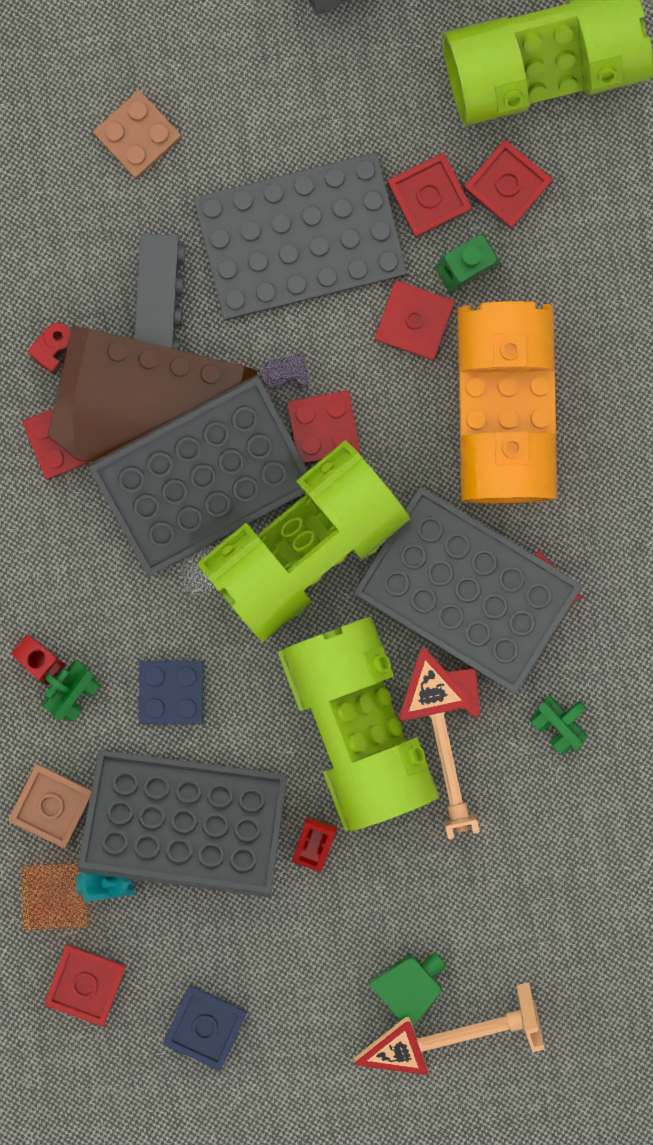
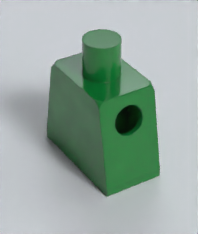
(467, 263)
(409, 985)

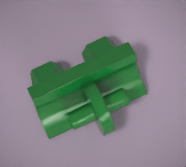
(66, 690)

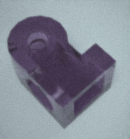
(286, 369)

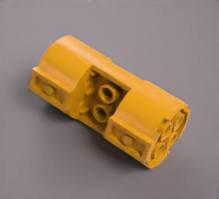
(507, 403)

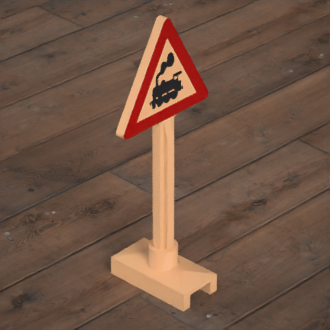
(433, 694)
(402, 1050)

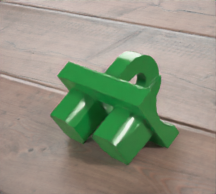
(570, 733)

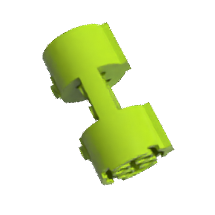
(546, 54)
(341, 513)
(373, 765)

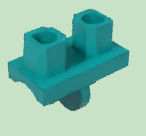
(102, 887)

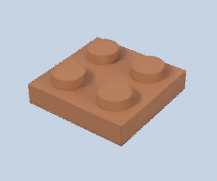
(137, 134)
(50, 806)

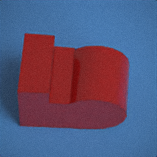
(49, 346)
(37, 658)

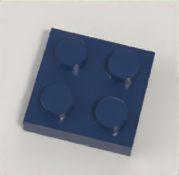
(170, 692)
(205, 1027)

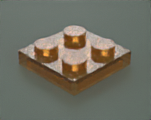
(52, 897)

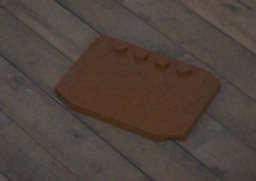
(127, 387)

